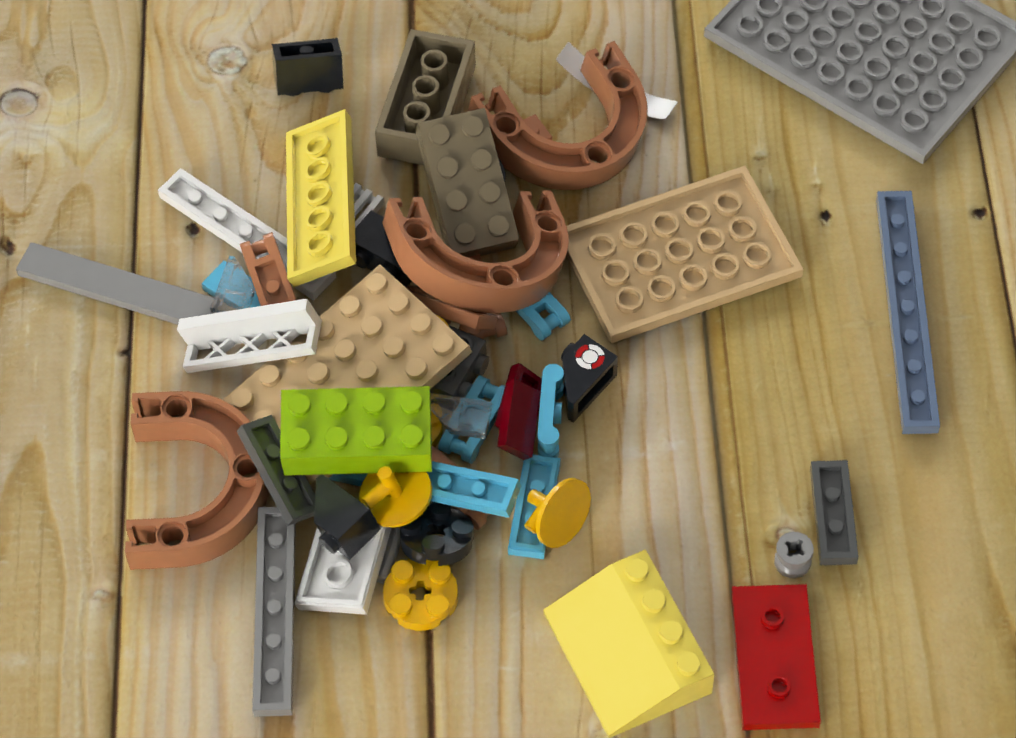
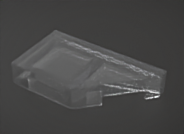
(234, 289)
(462, 415)

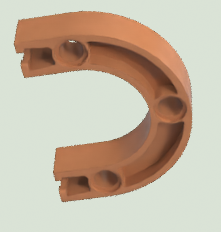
(571, 164)
(475, 283)
(229, 516)

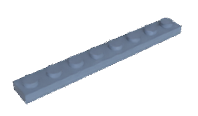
(907, 313)

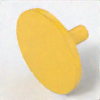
(396, 497)
(559, 513)

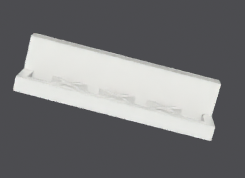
(253, 328)

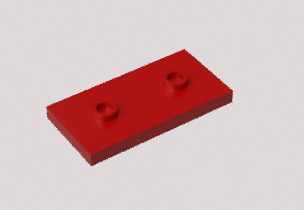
(775, 657)

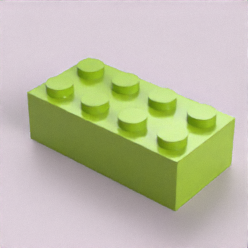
(356, 430)

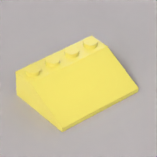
(629, 645)

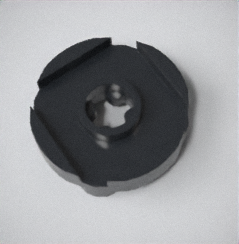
(420, 543)

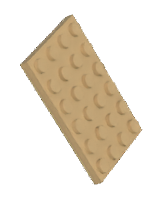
(680, 254)
(365, 341)

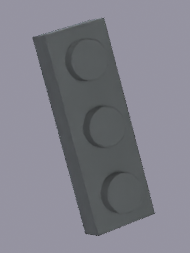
(290, 492)
(833, 512)

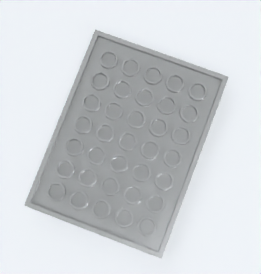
(881, 64)

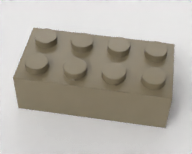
(426, 86)
(467, 183)

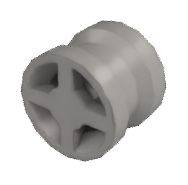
(793, 564)

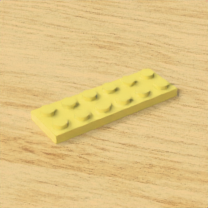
(320, 198)

